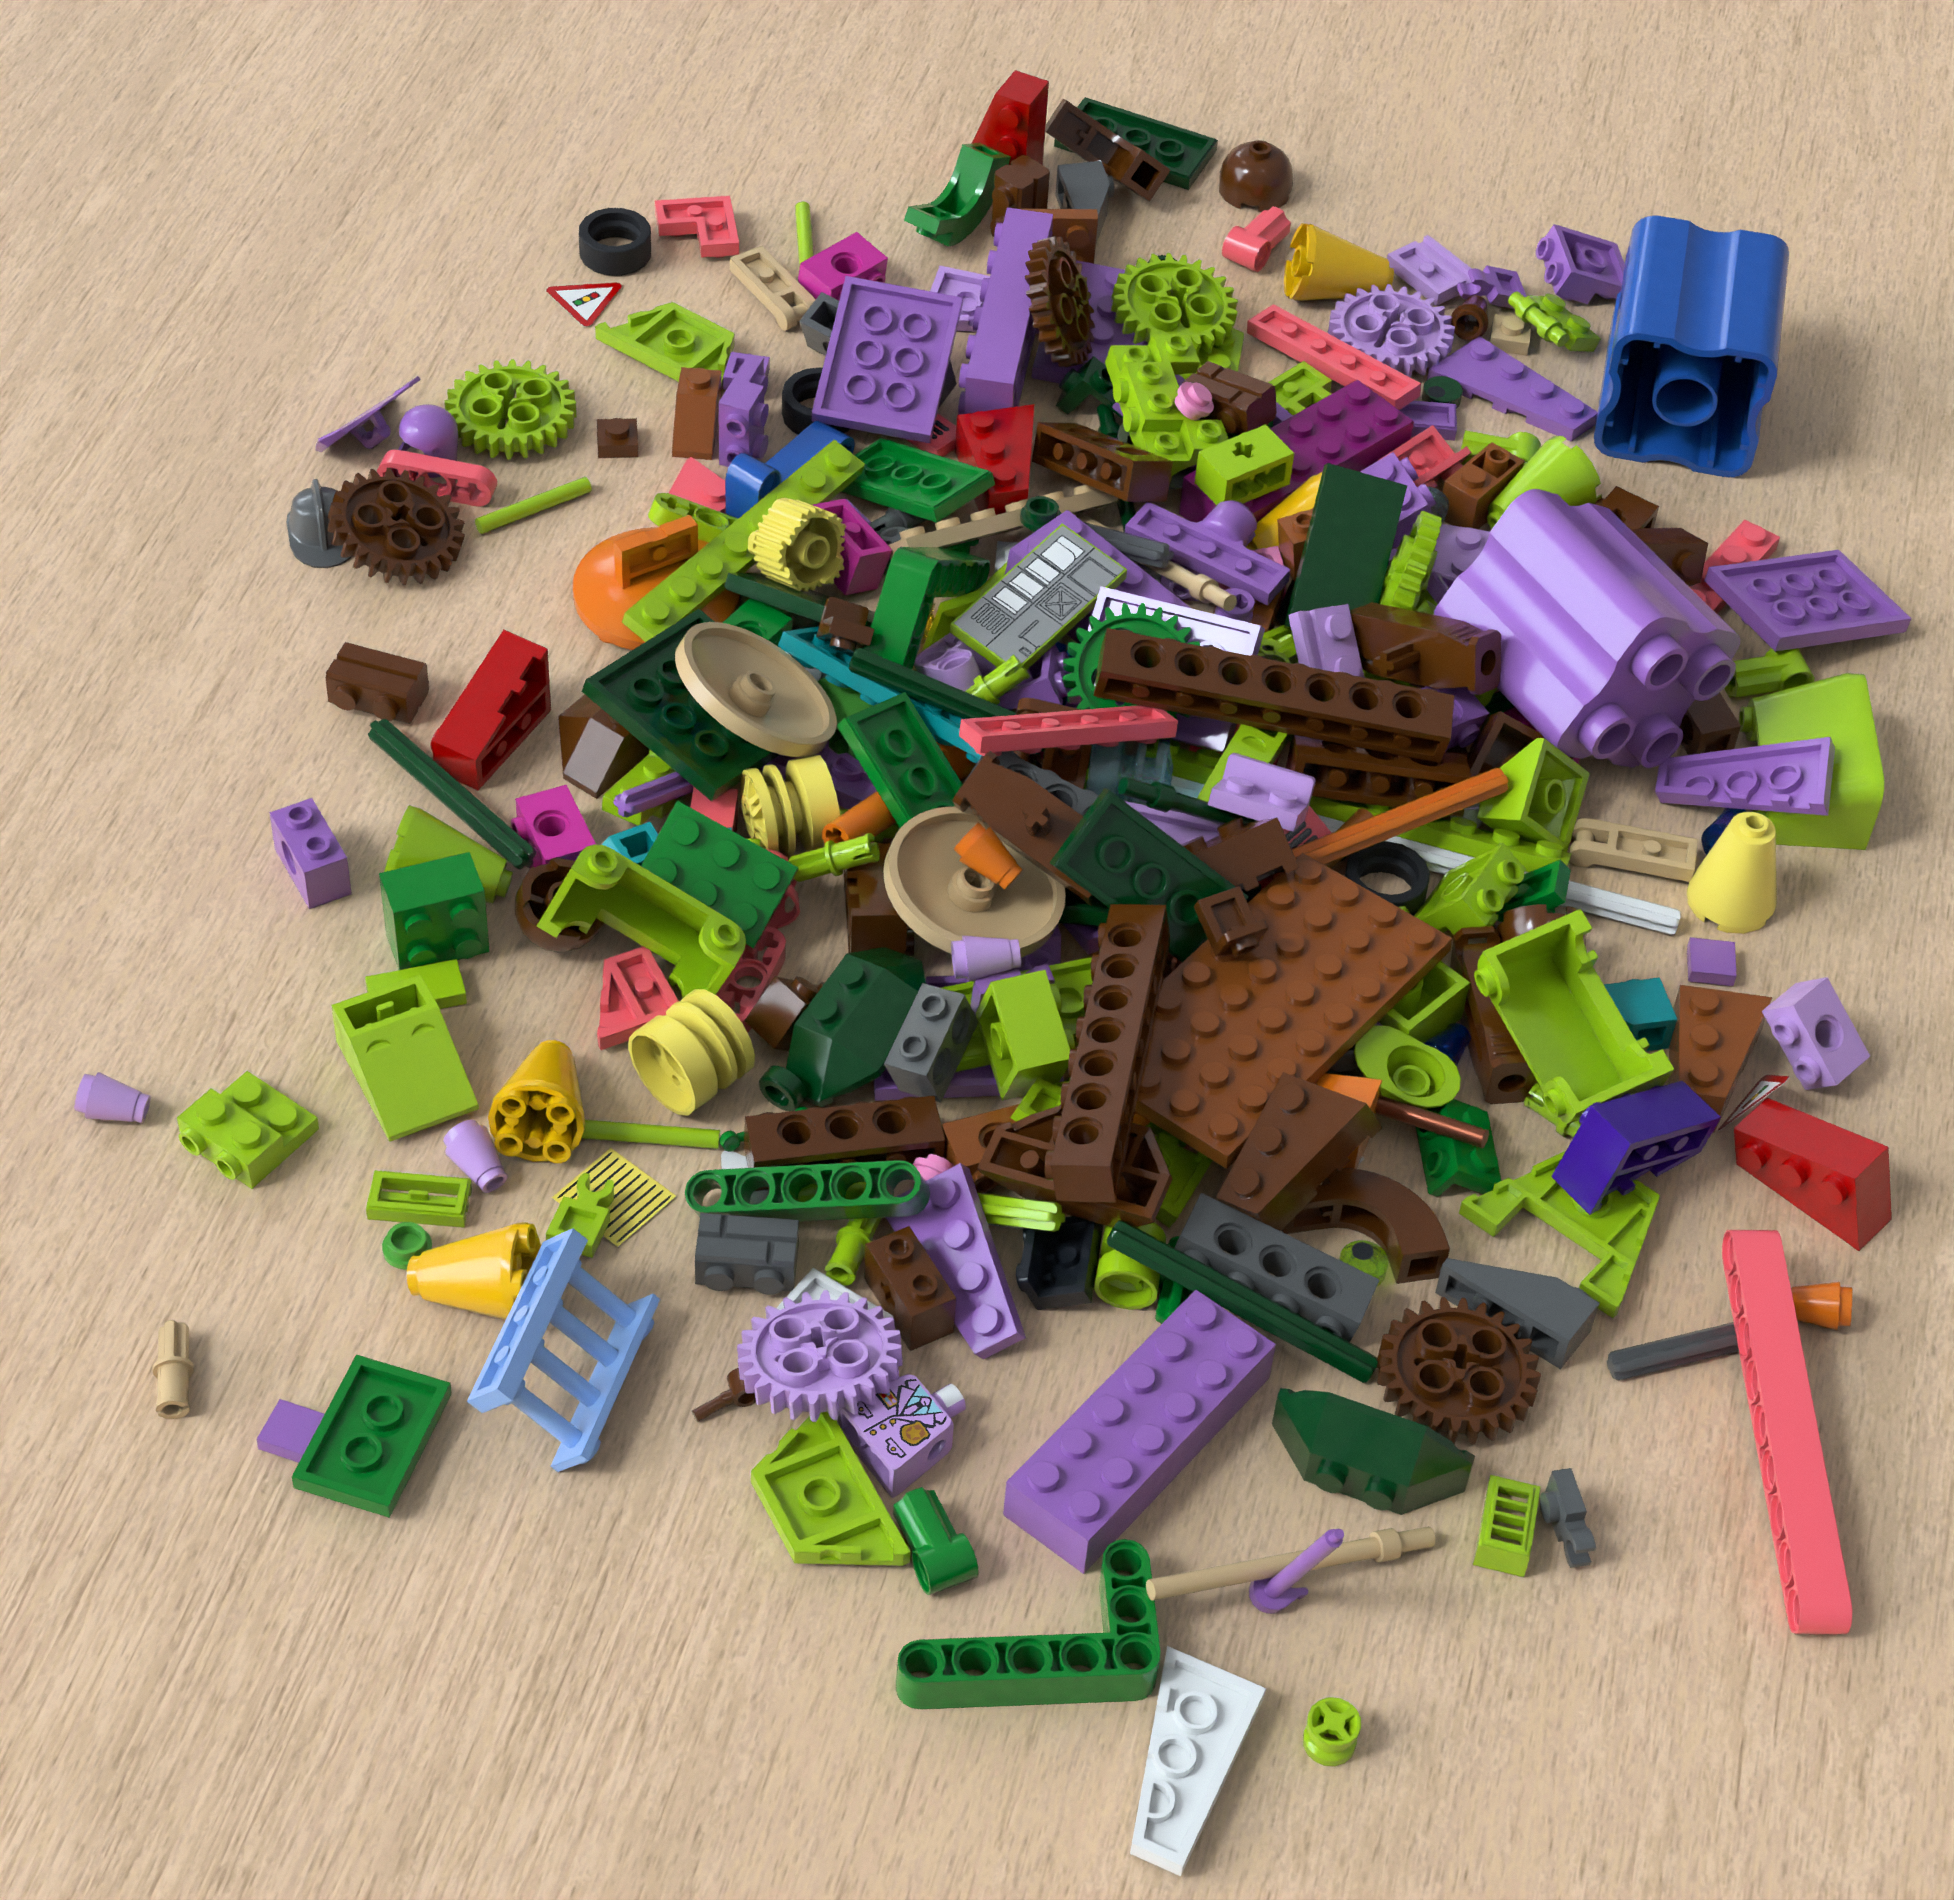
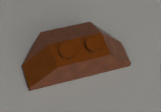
(596, 747)
(1018, 1163)

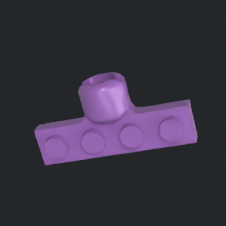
(1215, 546)

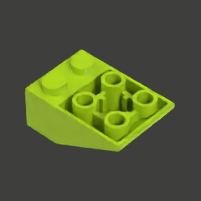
(403, 1057)

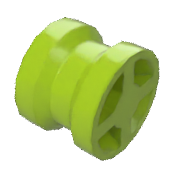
(1336, 1718)

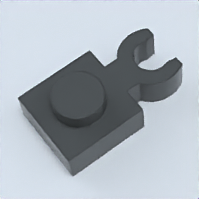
(1566, 1511)

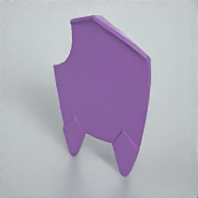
(368, 439)

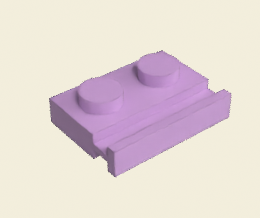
(1430, 269)
(1326, 639)

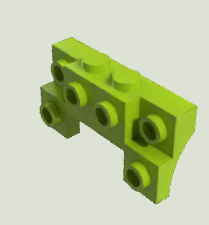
(1146, 394)

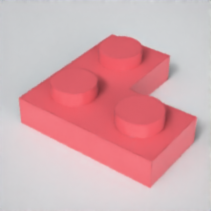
(707, 217)

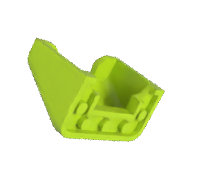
(1821, 709)
(649, 912)
(1566, 1019)

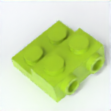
(1473, 891)
(245, 1128)

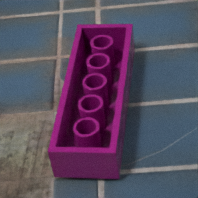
(1342, 429)

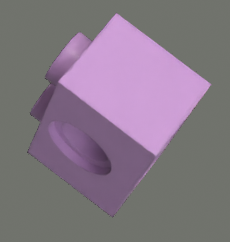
(1816, 1033)

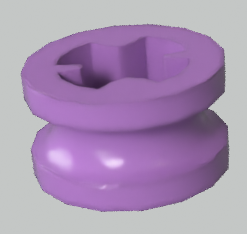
(1243, 608)

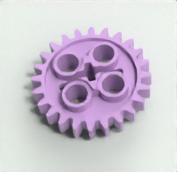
(1411, 344)
(820, 1356)

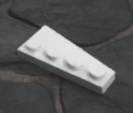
(1192, 1747)

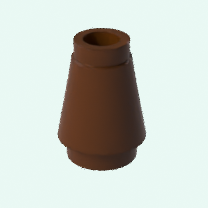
(1470, 318)

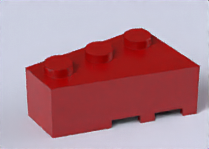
(1017, 118)
(1001, 444)
(494, 711)
(1818, 1169)

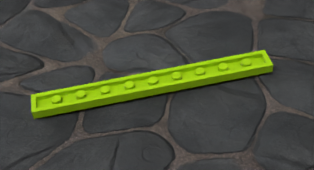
(1455, 835)

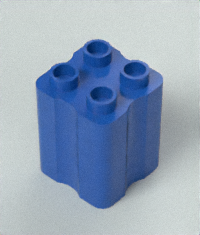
(1692, 346)

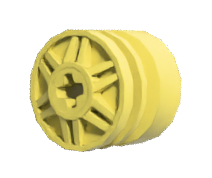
(782, 809)
(691, 1052)

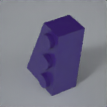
(1632, 1137)

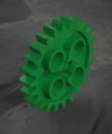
(1086, 655)

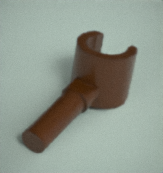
(735, 1394)

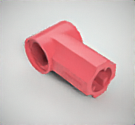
(1254, 243)

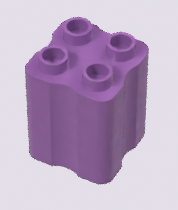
(1593, 630)

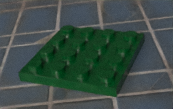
(657, 708)

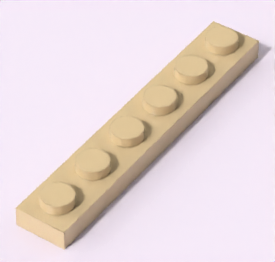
(987, 523)

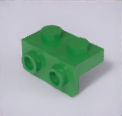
(1456, 1162)

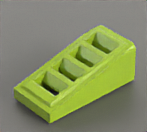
(1500, 1554)

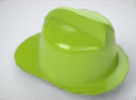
(1407, 1068)

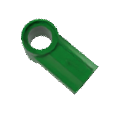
(938, 1553)

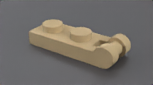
(772, 286)
(1633, 849)

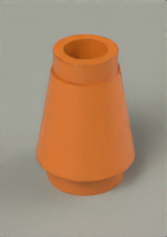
(988, 856)
(1823, 1304)

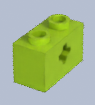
(1244, 466)

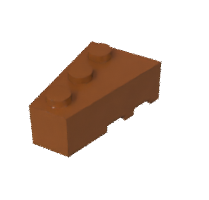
(1714, 1040)

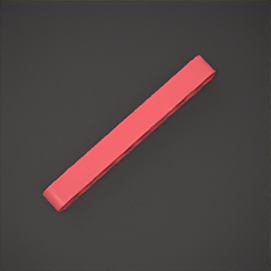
(1786, 1434)

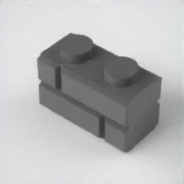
(746, 1253)

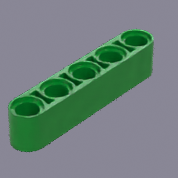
(829, 1201)

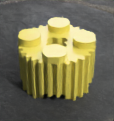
(798, 545)

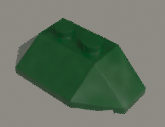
(853, 1022)
(1368, 1452)

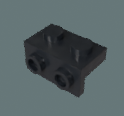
(1061, 1264)

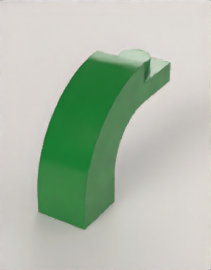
(963, 200)

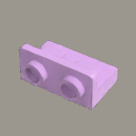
(1263, 791)

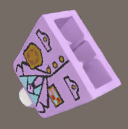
(903, 1431)

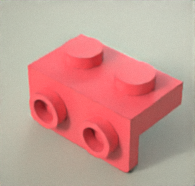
(1431, 457)

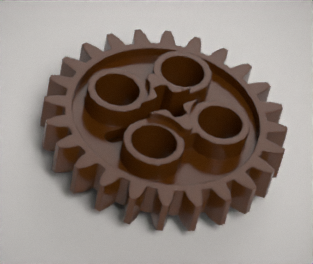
(1060, 301)
(395, 526)
(1458, 1370)

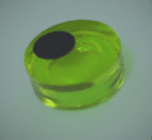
(1366, 1257)

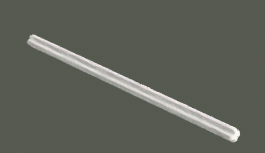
(1580, 896)

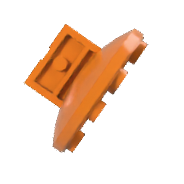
(628, 568)

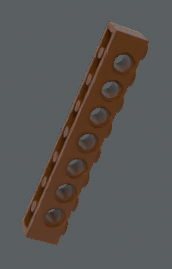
(1274, 695)
(1110, 1055)

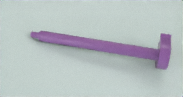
(1276, 1593)

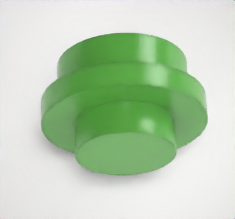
(403, 1242)

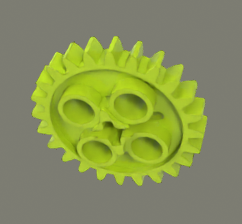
(1174, 300)
(535, 418)
(1412, 564)

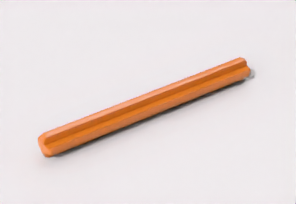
(1405, 817)

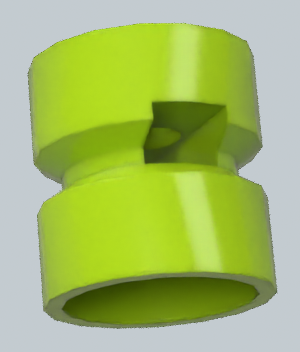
(1123, 1280)

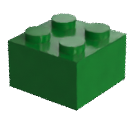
(435, 911)

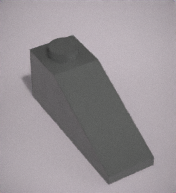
(1085, 187)
(1543, 1305)

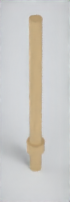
(1199, 586)
(1381, 1546)

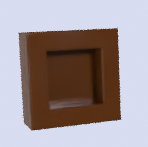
(617, 438)

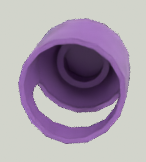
(431, 431)

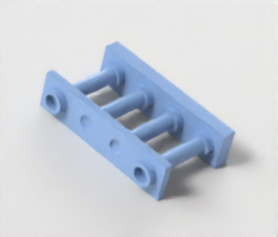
(522, 1344)

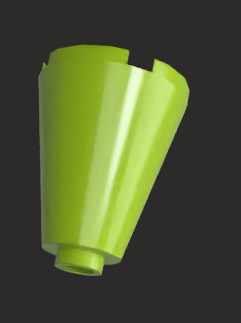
(1553, 470)
(427, 839)

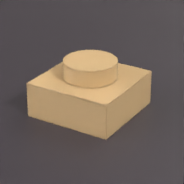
(1510, 334)

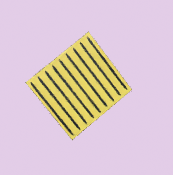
(635, 1194)

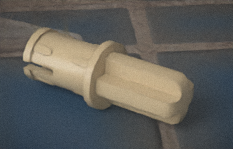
(173, 1370)

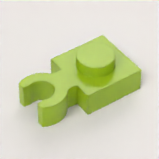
(586, 1214)

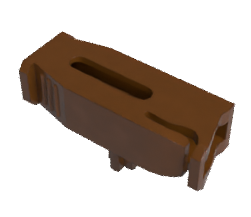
(1426, 648)
(1021, 815)
(1493, 1051)

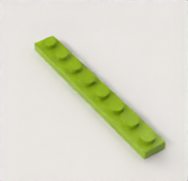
(706, 572)

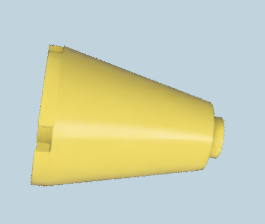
(1738, 876)

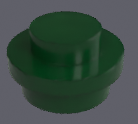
(1039, 512)

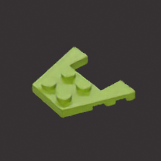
(1610, 1234)

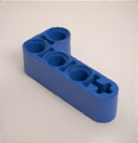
(751, 480)

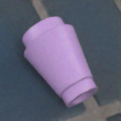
(984, 956)
(110, 1100)
(475, 1154)

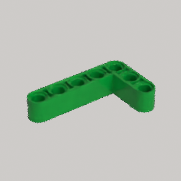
(908, 594)
(1048, 1654)

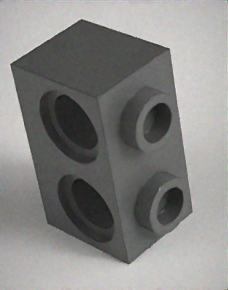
(931, 1042)

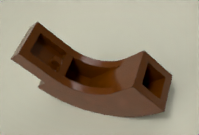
(1095, 142)
(1386, 1214)

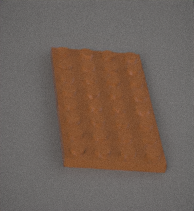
(1289, 1006)

